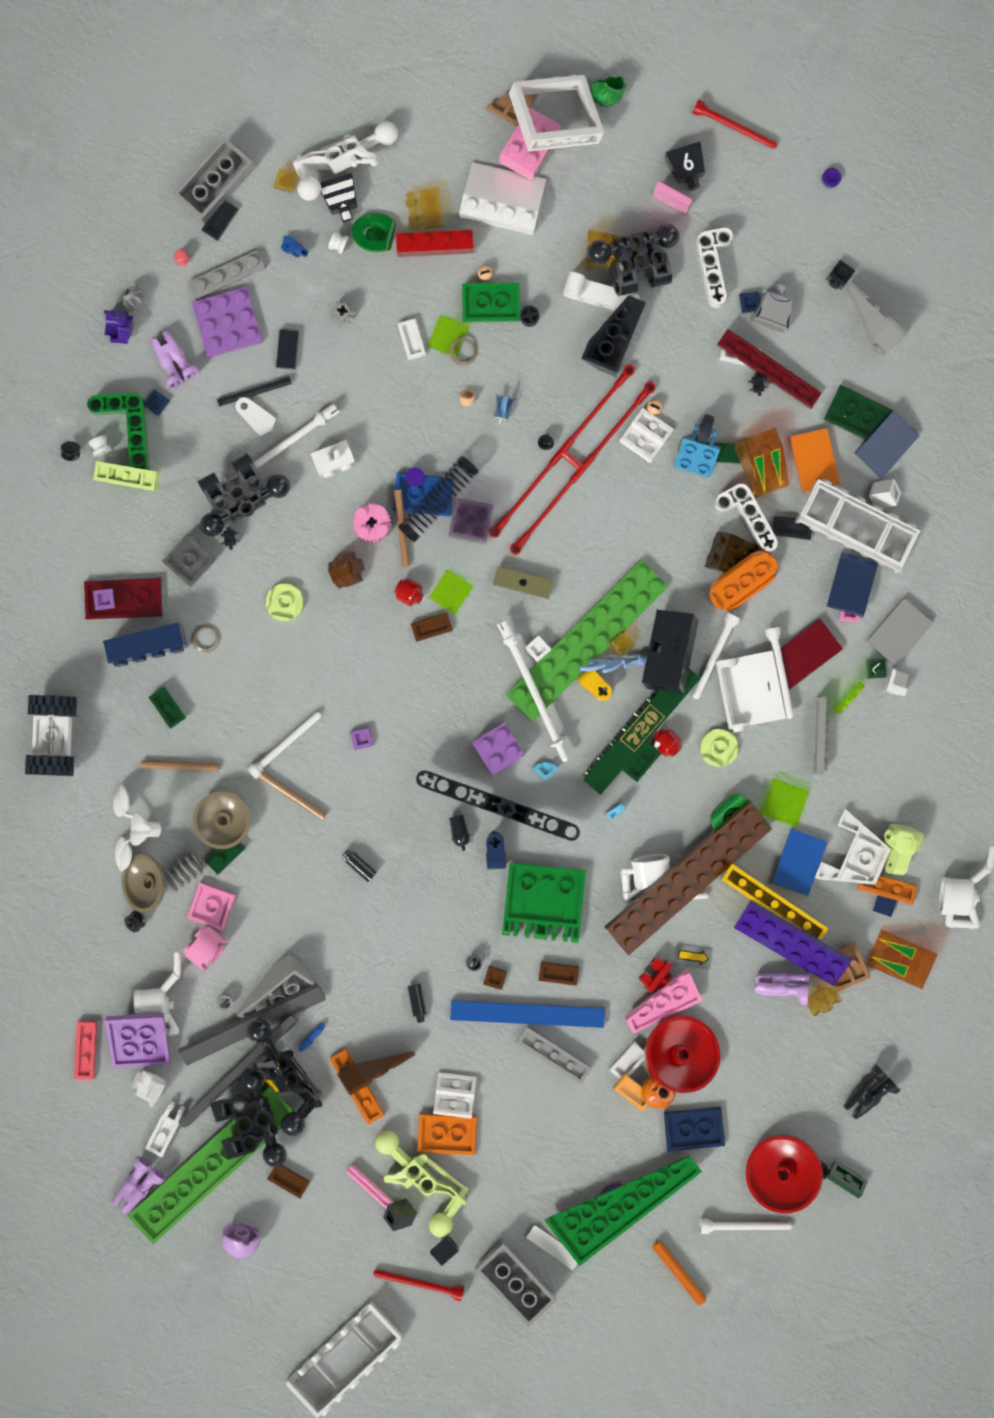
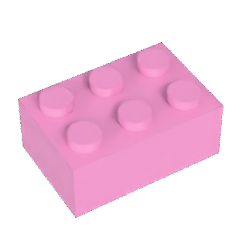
(515, 153)

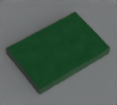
(855, 412)

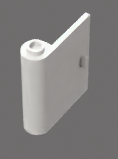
(746, 690)

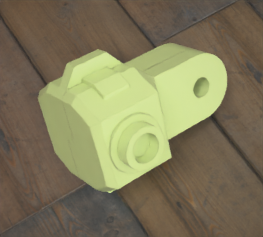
(903, 842)

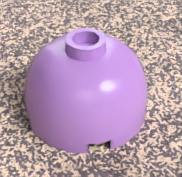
(241, 1240)

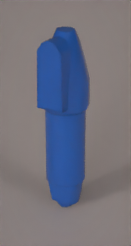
(311, 1037)

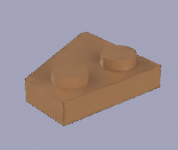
(504, 109)
(856, 970)

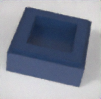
(749, 302)
(156, 402)
(884, 905)

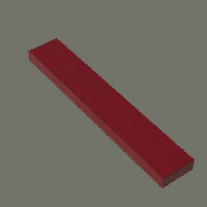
(769, 368)

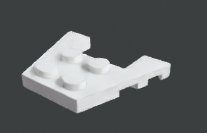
(864, 858)

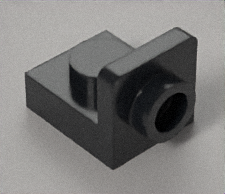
(840, 275)

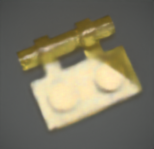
(431, 209)

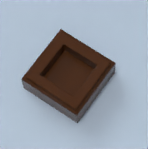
(495, 977)

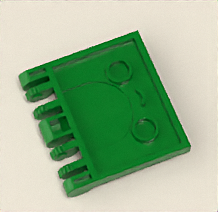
(544, 898)

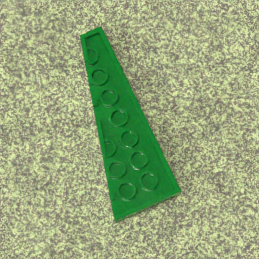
(601, 1219)

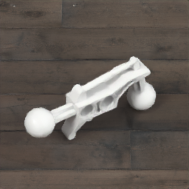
(339, 157)

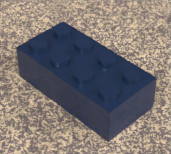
(147, 643)

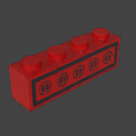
(434, 243)

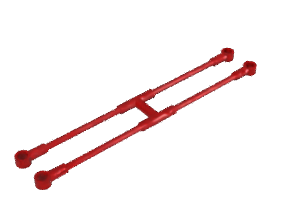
(563, 452)

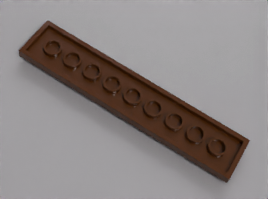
(688, 877)

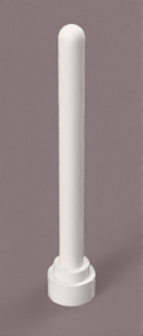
(730, 622)
(774, 636)
(256, 768)
(708, 1226)

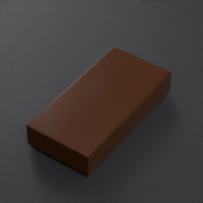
(431, 627)
(558, 973)
(289, 1180)

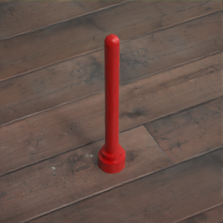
(701, 109)
(456, 1291)

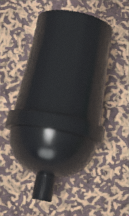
(459, 831)

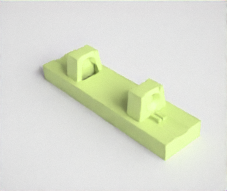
(127, 476)

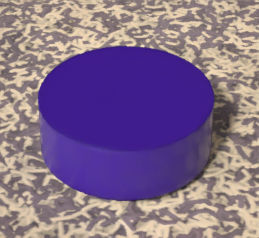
(831, 178)
(415, 477)

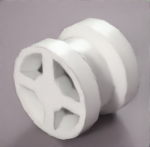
(338, 242)
(100, 446)

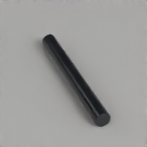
(254, 391)

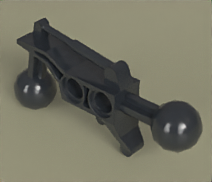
(293, 1122)

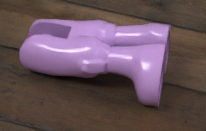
(169, 353)
(776, 985)
(131, 1190)

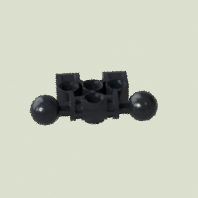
(626, 281)
(212, 523)
(235, 1146)

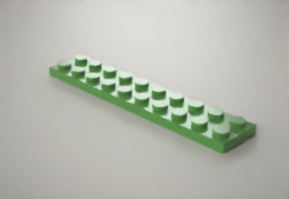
(589, 638)
(198, 1176)

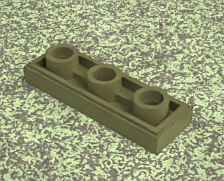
(510, 580)

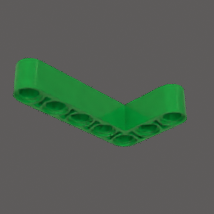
(131, 413)

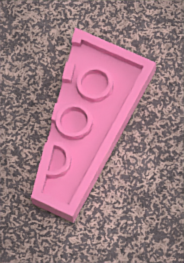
(667, 1001)

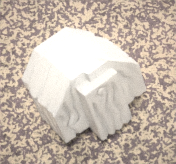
(149, 1086)

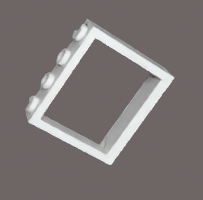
(562, 138)

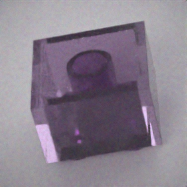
(471, 521)

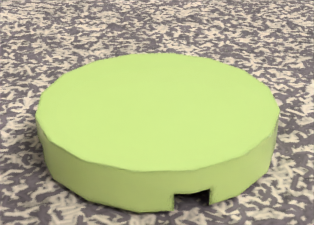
(284, 602)
(719, 747)

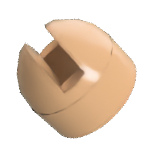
(487, 276)
(467, 397)
(652, 410)

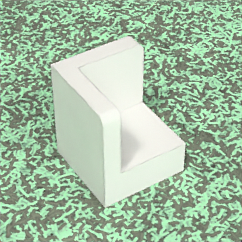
(885, 493)
(896, 682)

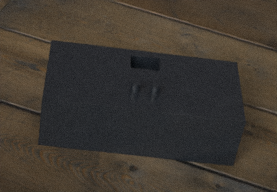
(670, 651)

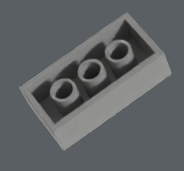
(214, 180)
(515, 1283)

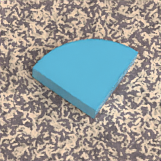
(545, 769)
(615, 811)

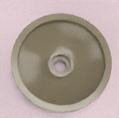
(208, 815)
(143, 883)

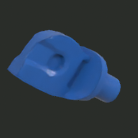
(293, 247)

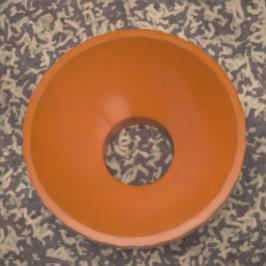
(651, 1096)

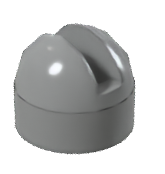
(225, 1005)

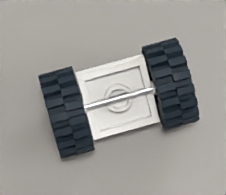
(51, 735)

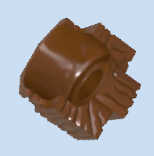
(346, 570)

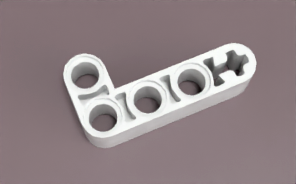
(713, 269)
(592, 292)
(750, 520)

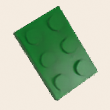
(490, 302)

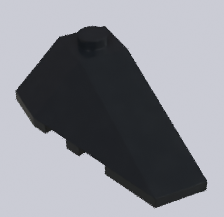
(611, 341)

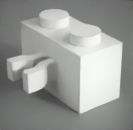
(333, 459)

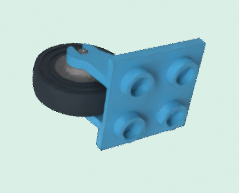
(697, 455)

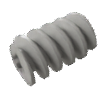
(183, 873)

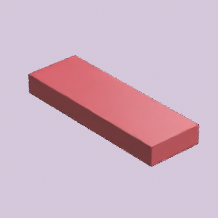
(85, 1050)

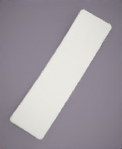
(551, 1246)

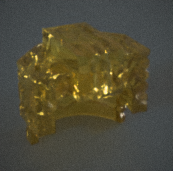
(822, 999)

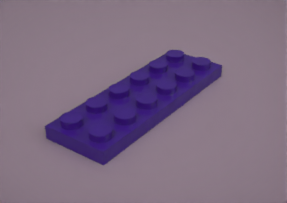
(792, 943)

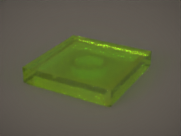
(847, 698)
(784, 802)

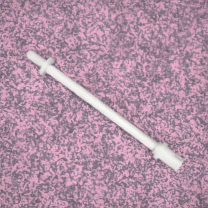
(320, 419)
(511, 640)

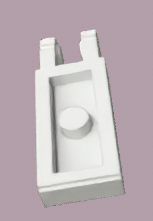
(164, 1131)

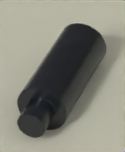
(359, 865)
(417, 1002)

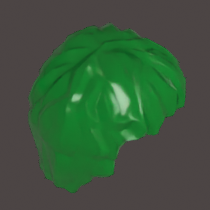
(607, 91)

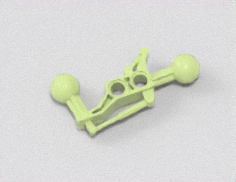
(440, 1223)

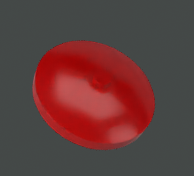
(682, 1054)
(784, 1174)

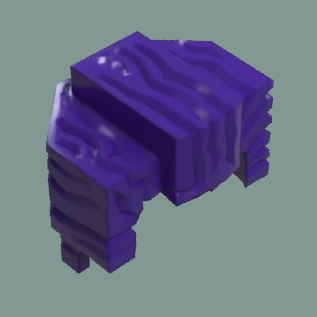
(118, 326)

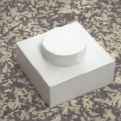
(537, 648)

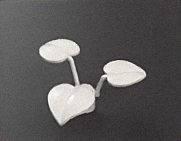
(139, 829)

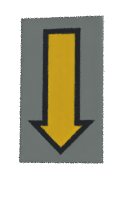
(693, 956)

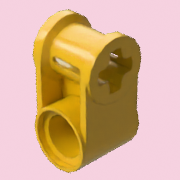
(592, 682)

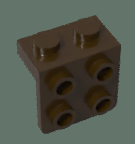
(728, 551)

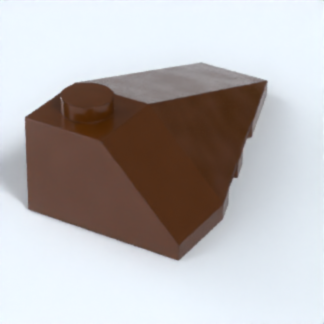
(361, 1074)

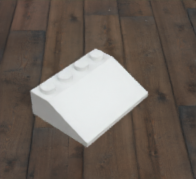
(502, 198)

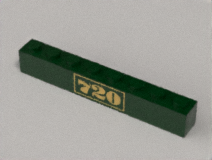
(635, 736)

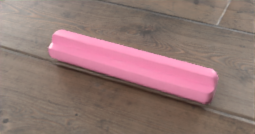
(369, 1186)

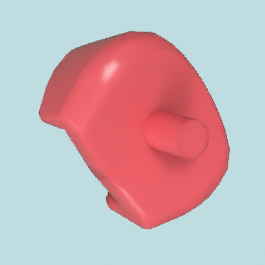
(181, 257)

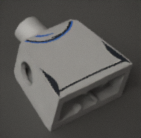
(774, 310)

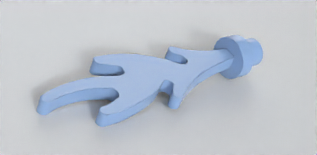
(613, 663)

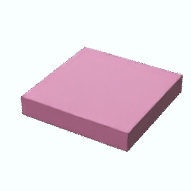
(672, 197)
(211, 906)

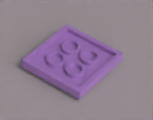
(227, 322)
(137, 1040)

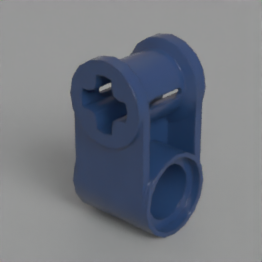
(495, 854)

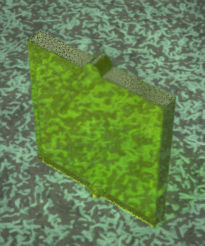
(445, 334)
(451, 592)

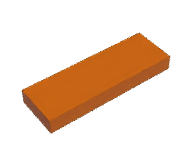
(891, 889)

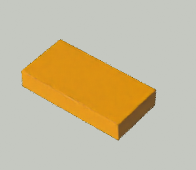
(631, 1091)

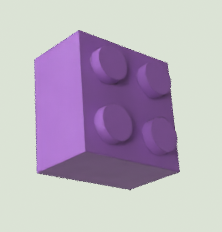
(498, 748)

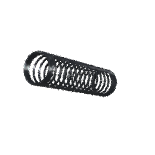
(463, 463)

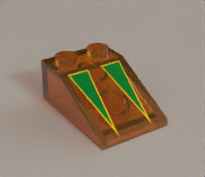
(763, 462)
(901, 959)

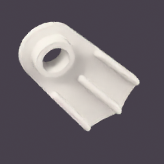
(255, 416)

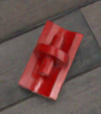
(661, 969)

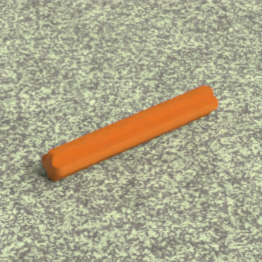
(679, 1273)

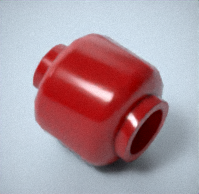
(409, 592)
(667, 742)

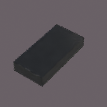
(220, 220)
(287, 349)
(789, 528)

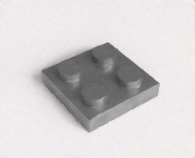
(189, 560)

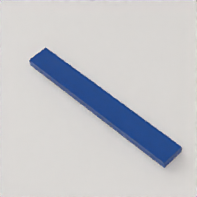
(527, 1014)

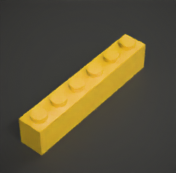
(771, 901)

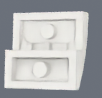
(646, 435)
(454, 1095)

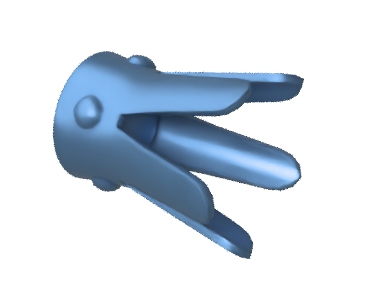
(503, 408)

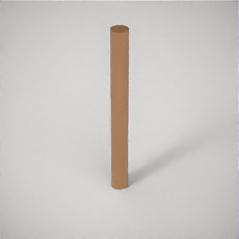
(400, 518)
(179, 765)
(293, 796)

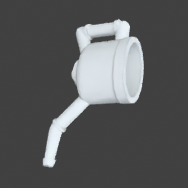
(646, 871)
(960, 896)
(156, 1001)

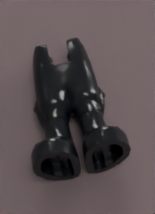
(867, 1098)

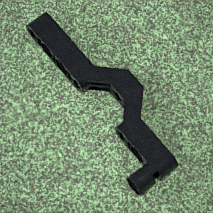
(519, 812)

